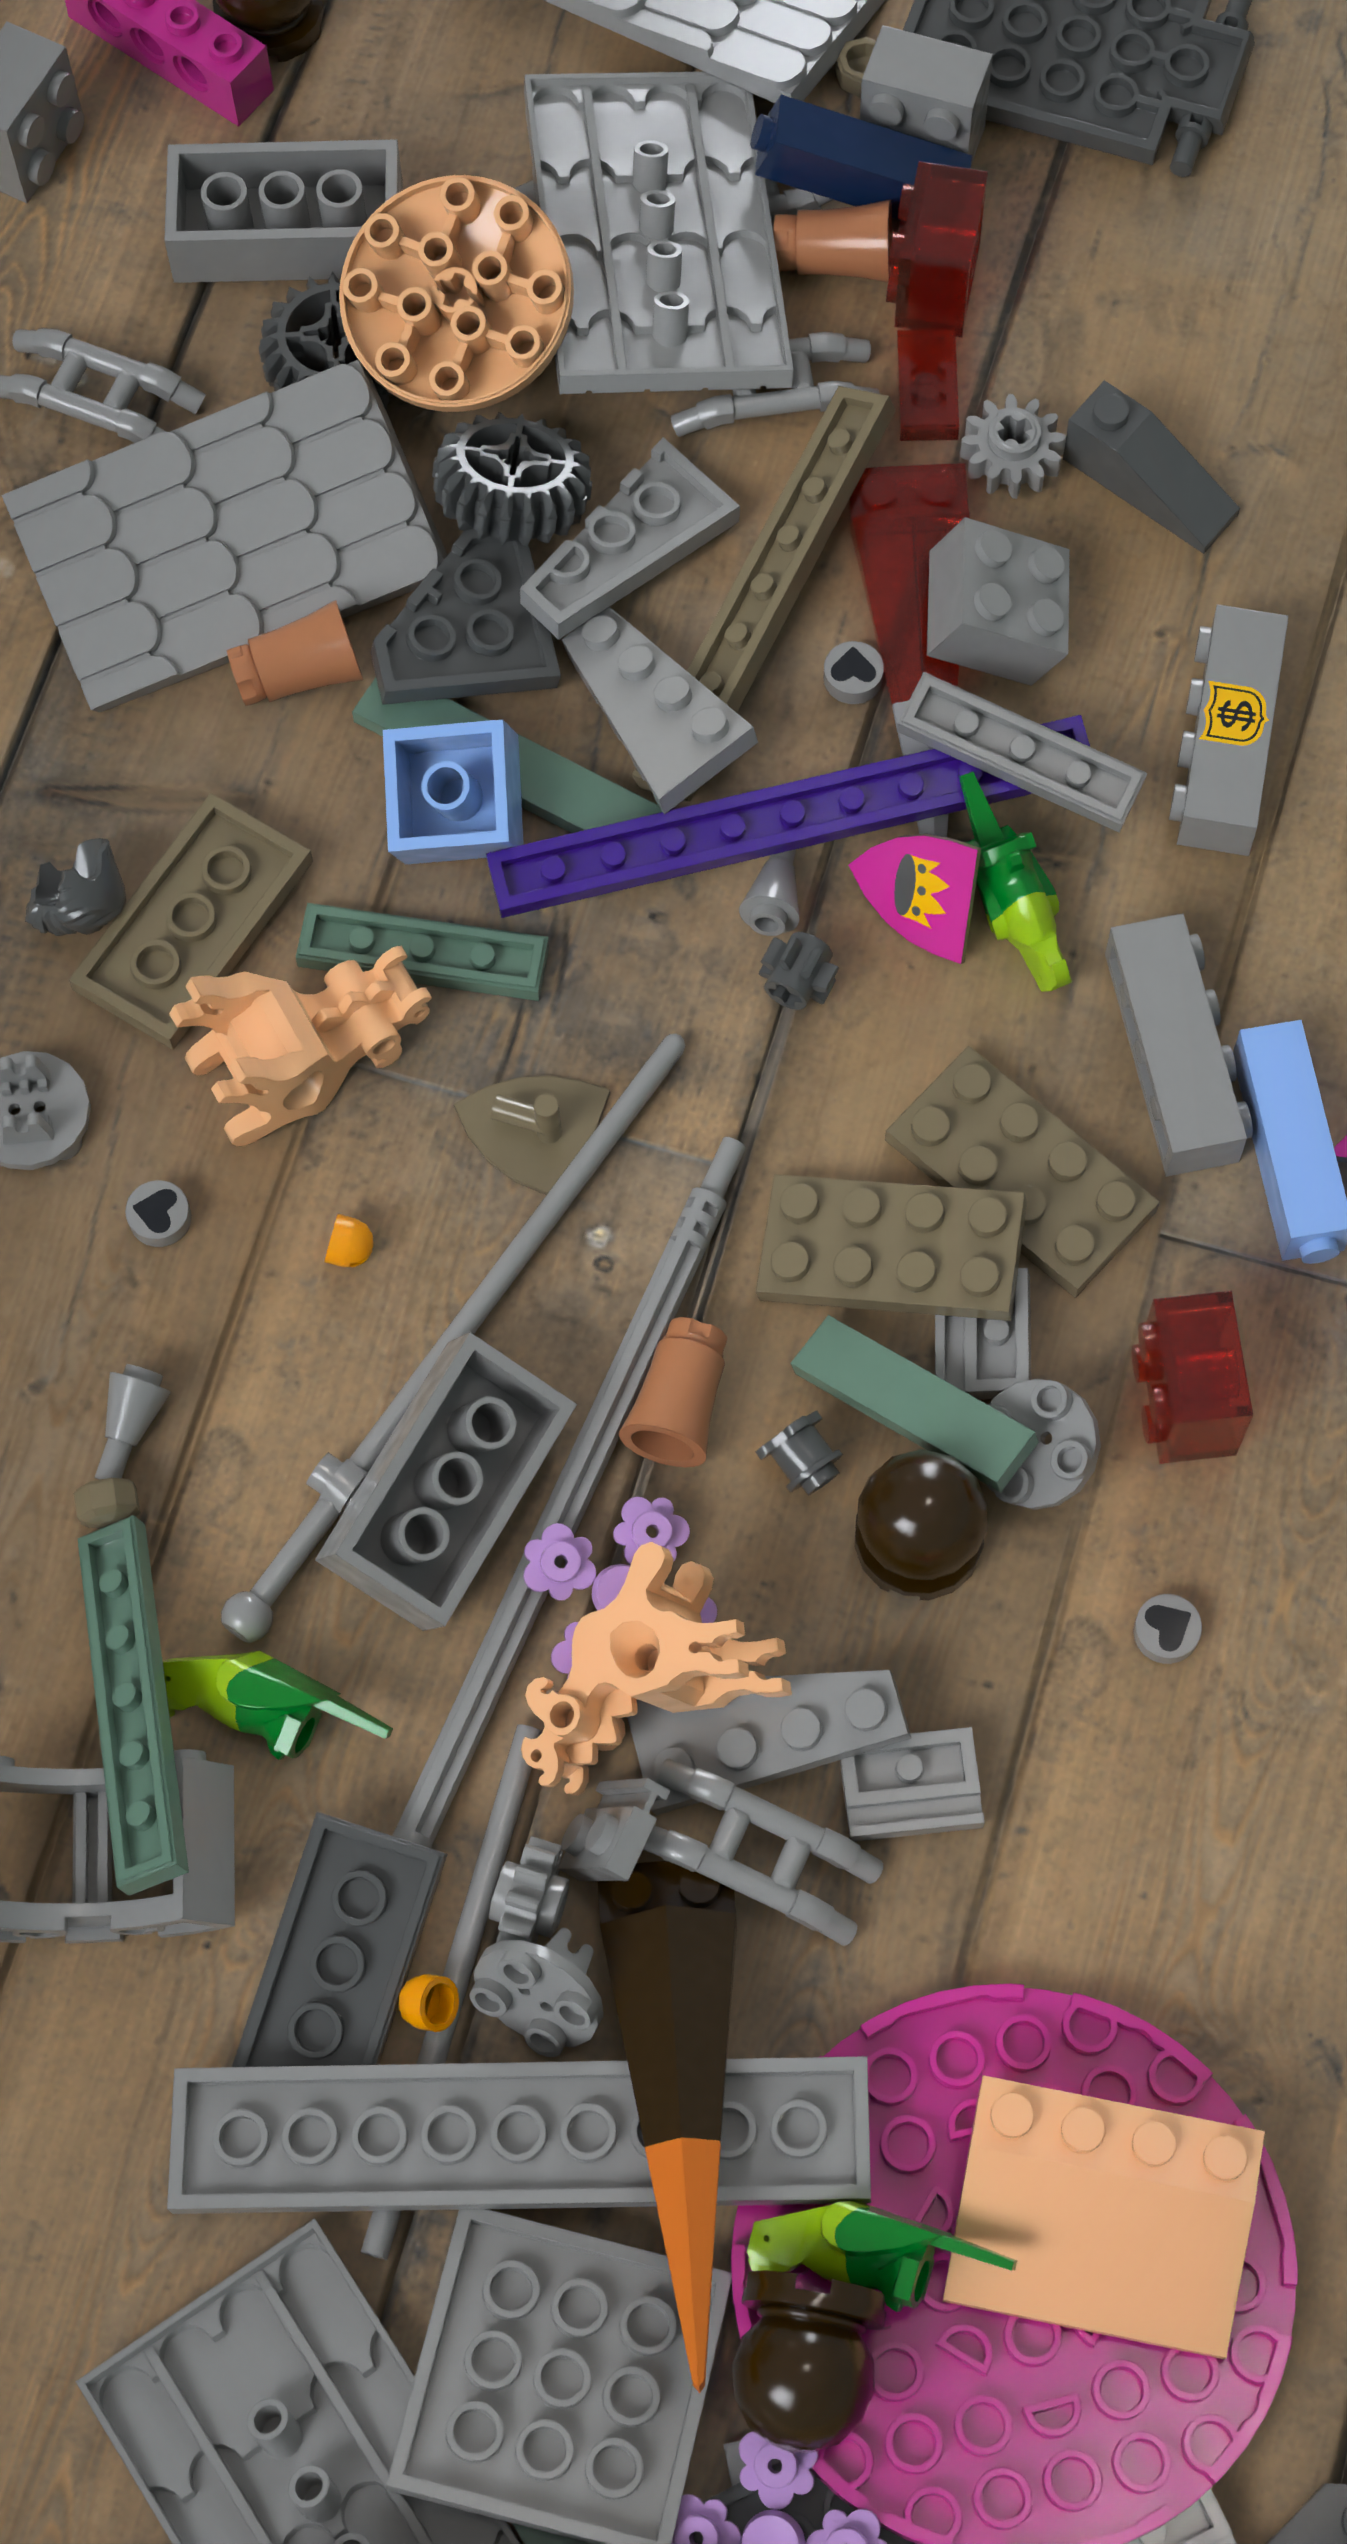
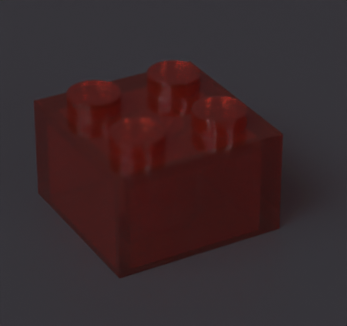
(936, 247)
(1193, 1377)

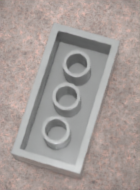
(272, 206)
(446, 1482)

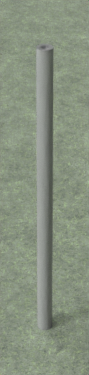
(468, 1937)

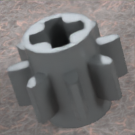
(798, 970)

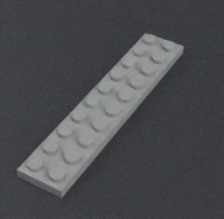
(499, 2136)

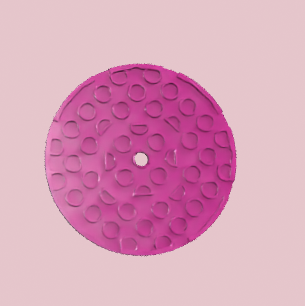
(1012, 2421)

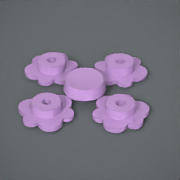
(580, 1572)
(775, 2492)

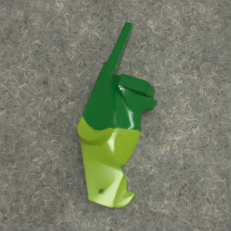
(1015, 890)
(260, 1698)
(861, 2248)

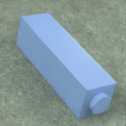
(1292, 1141)

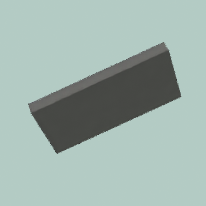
(341, 1949)

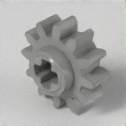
(1012, 446)
(530, 1894)

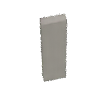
(1021, 752)

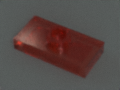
(927, 385)

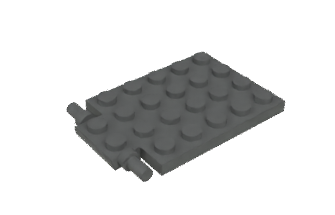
(1103, 68)

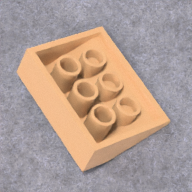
(1114, 2215)

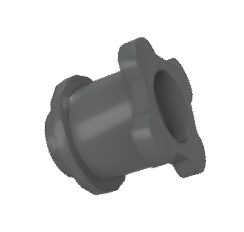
(803, 1454)

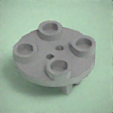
(43, 1137)
(1061, 1467)
(539, 1992)

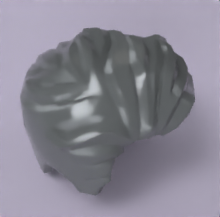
(78, 897)

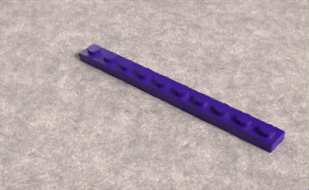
(741, 828)

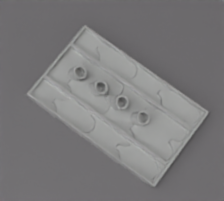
(748, 43)
(659, 232)
(225, 533)
(273, 2413)

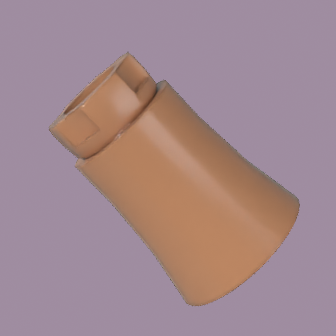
(836, 241)
(296, 657)
(677, 1396)

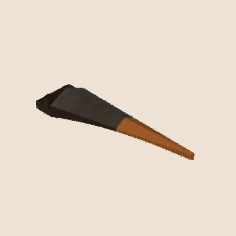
(671, 1978)

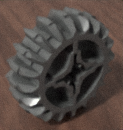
(304, 334)
(512, 479)

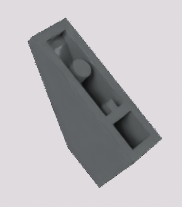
(1147, 467)

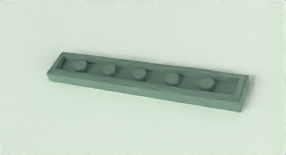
(549, 783)
(132, 1707)

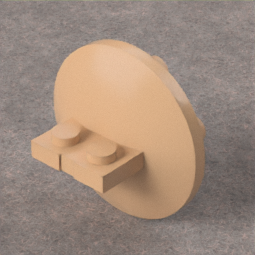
(456, 293)

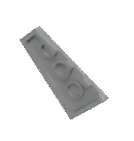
(641, 532)
(657, 709)
(772, 1736)

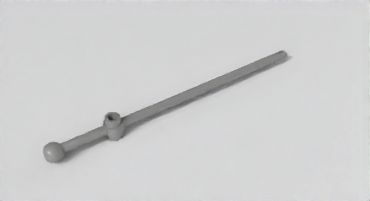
(249, 1613)

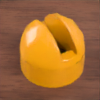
(349, 1243)
(429, 2002)

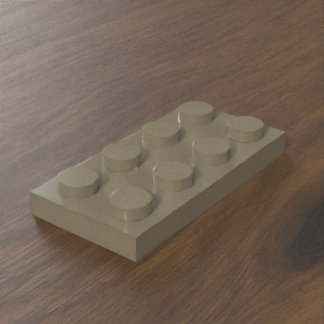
(191, 917)
(991, 1135)
(892, 1247)

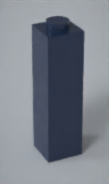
(841, 154)

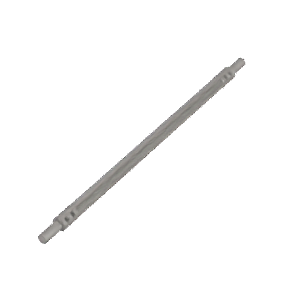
(569, 1500)

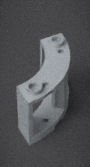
(200, 1898)

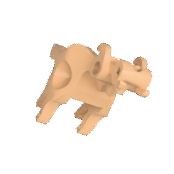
(292, 1046)
(648, 1650)

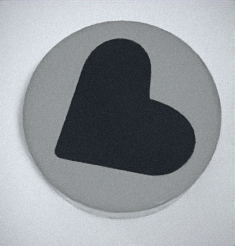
(853, 672)
(158, 1213)
(1167, 1628)

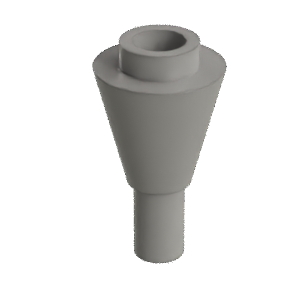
(772, 899)
(131, 1408)

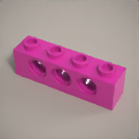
(186, 48)

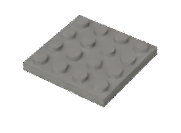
(554, 2384)

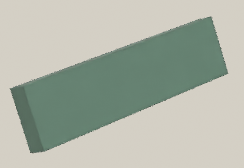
(435, 950)
(914, 1402)

